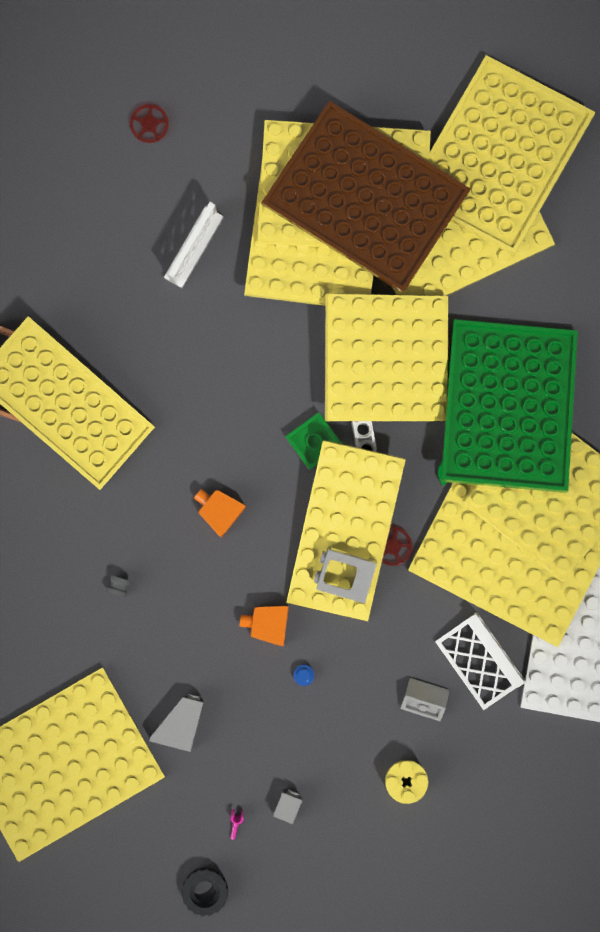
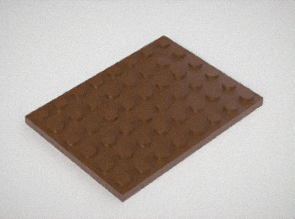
(366, 196)

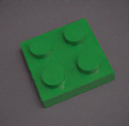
(308, 439)

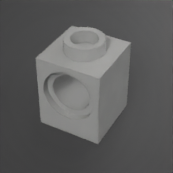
(288, 806)

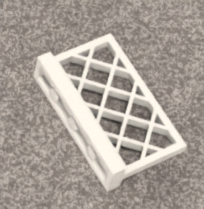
(194, 246)
(497, 654)

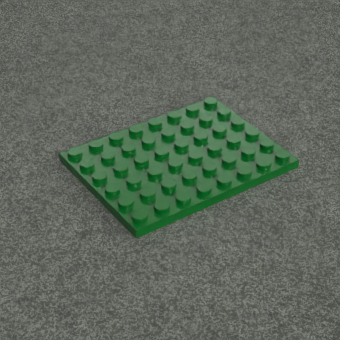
(510, 406)

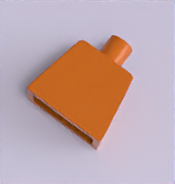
(219, 510)
(267, 623)

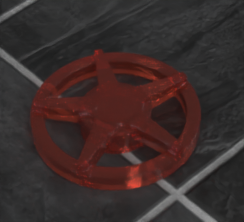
(149, 123)
(394, 546)

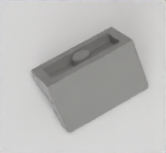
(425, 699)

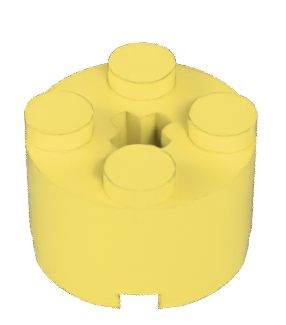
(410, 793)

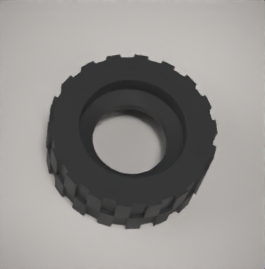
(193, 880)

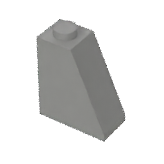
(180, 725)

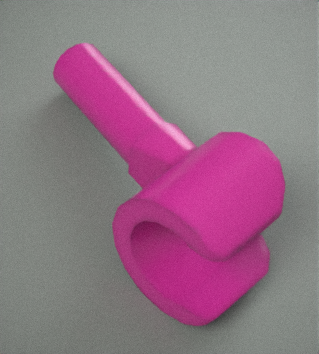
(236, 820)

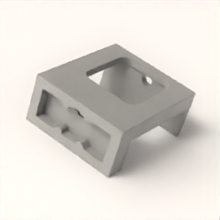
(362, 580)

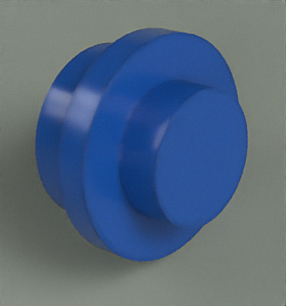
(304, 675)

